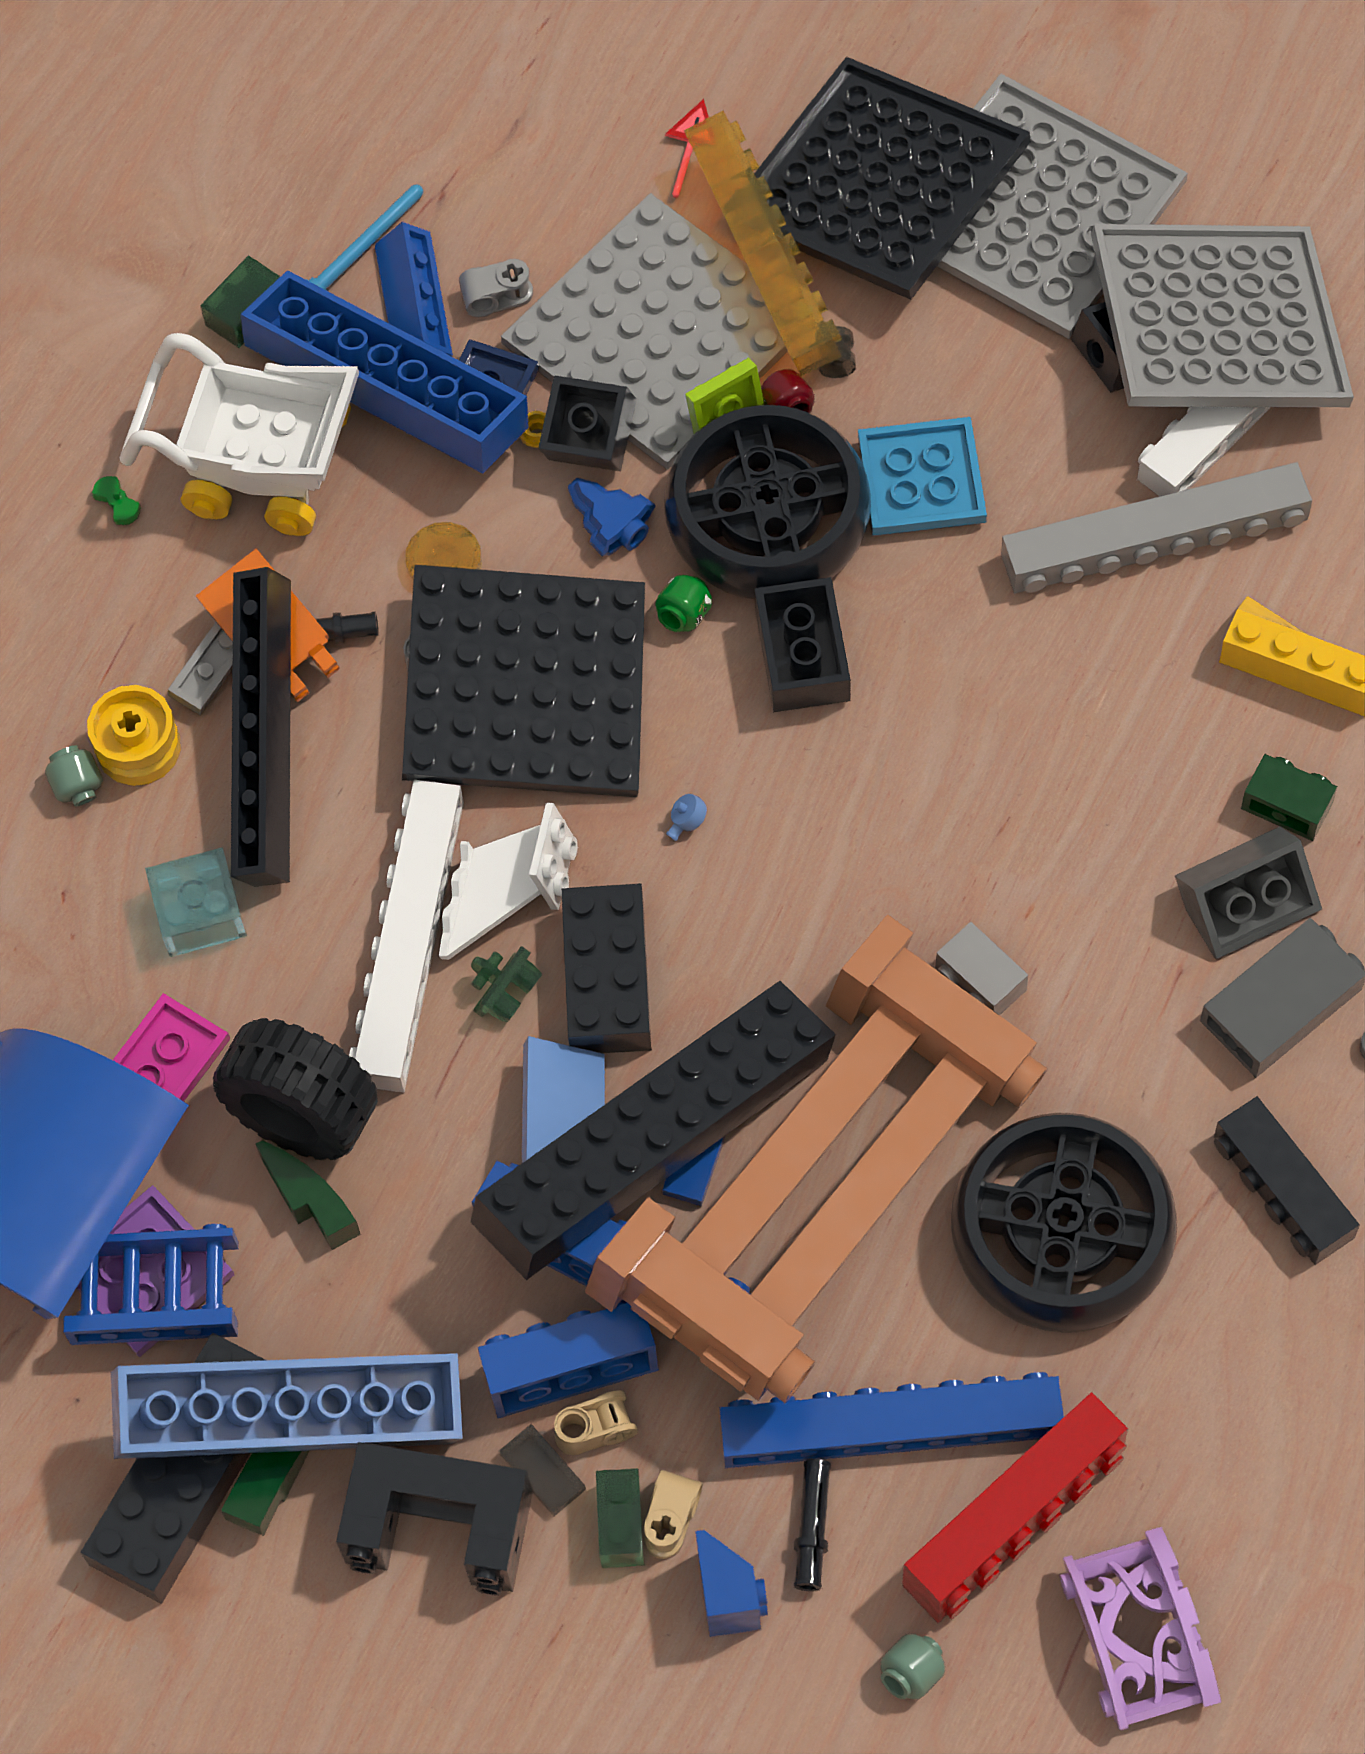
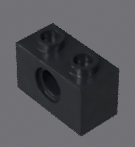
(1096, 344)

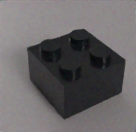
(587, 423)

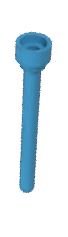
(368, 237)

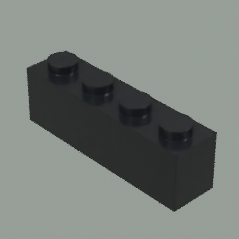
(1285, 1181)

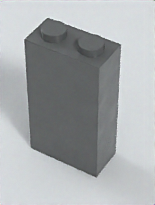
(1283, 996)

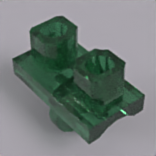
(516, 970)

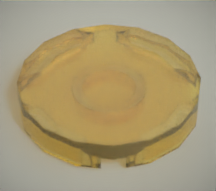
(444, 546)

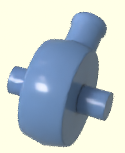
(686, 815)

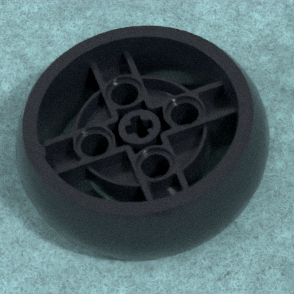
(765, 439)
(989, 1206)

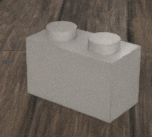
(982, 969)

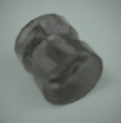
(846, 363)

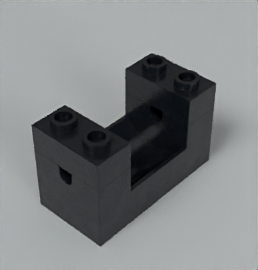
(440, 1488)

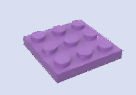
(152, 1214)

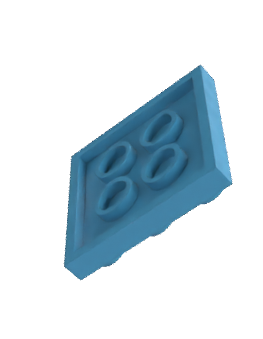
(922, 476)

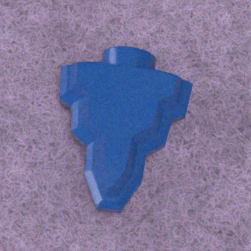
(611, 516)

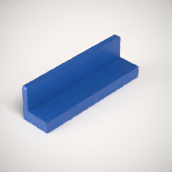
(413, 285)

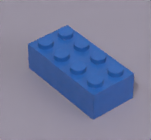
(567, 1358)

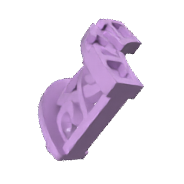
(1157, 1567)

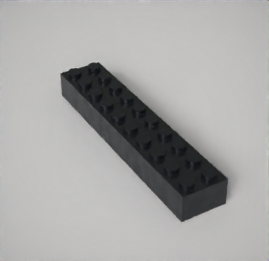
(651, 1130)

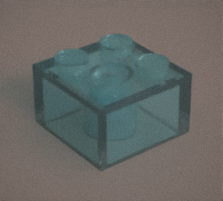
(195, 902)

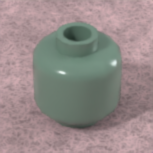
(73, 775)
(912, 1666)

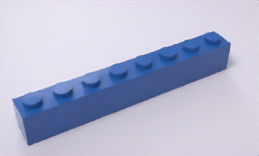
(890, 1421)

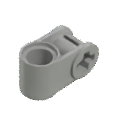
(493, 288)

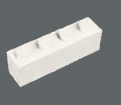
(1193, 446)

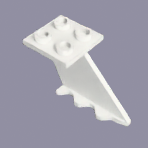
(505, 877)

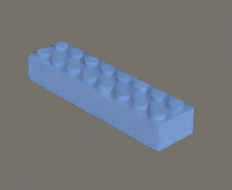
(285, 1405)

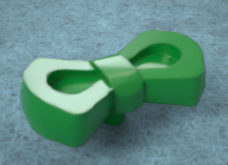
(124, 509)

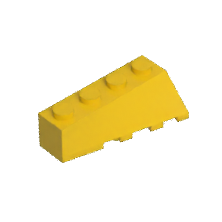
(1285, 655)

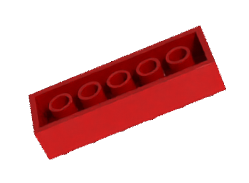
(1015, 1508)

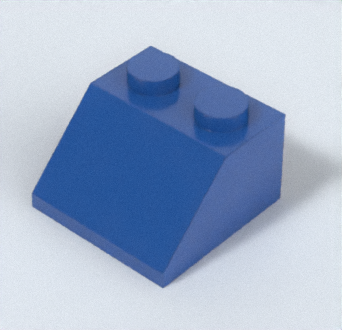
(730, 1589)

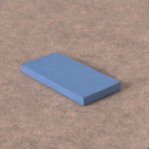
(558, 1090)

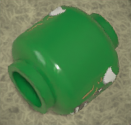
(683, 603)

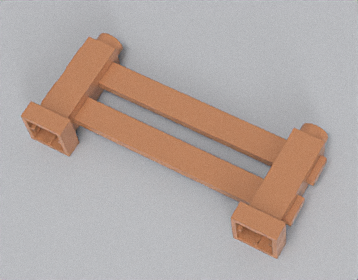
(685, 1284)

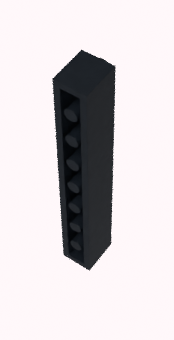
(261, 727)

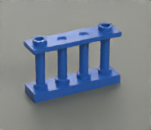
(172, 1320)

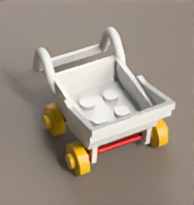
(250, 433)

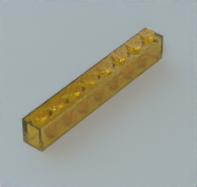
(763, 244)

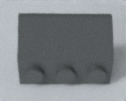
(1249, 891)

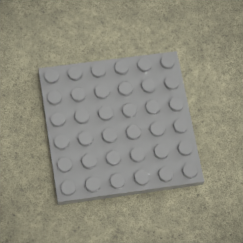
(1036, 227)
(651, 313)
(1220, 316)

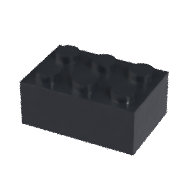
(802, 644)

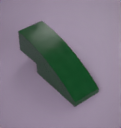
(309, 1195)
(261, 1488)

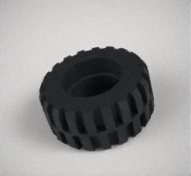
(295, 1089)

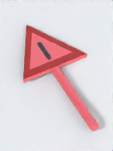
(693, 117)

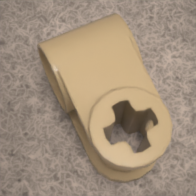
(597, 1422)
(671, 1508)

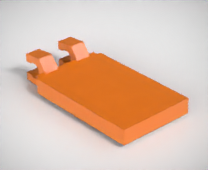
(306, 633)

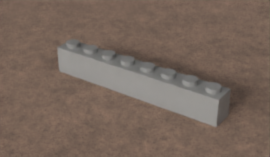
(1156, 528)

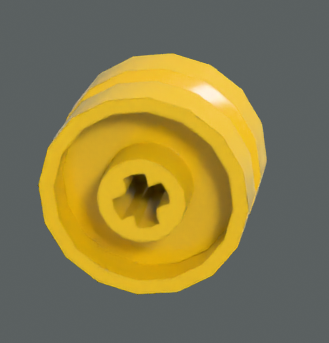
(134, 735)

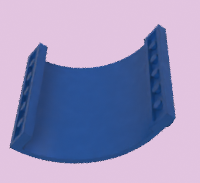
(71, 1158)

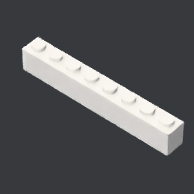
(408, 933)

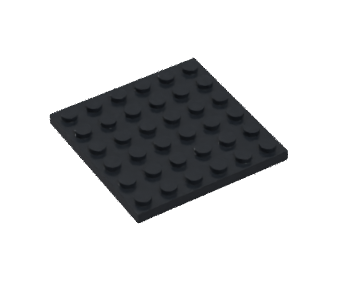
(886, 175)
(524, 681)

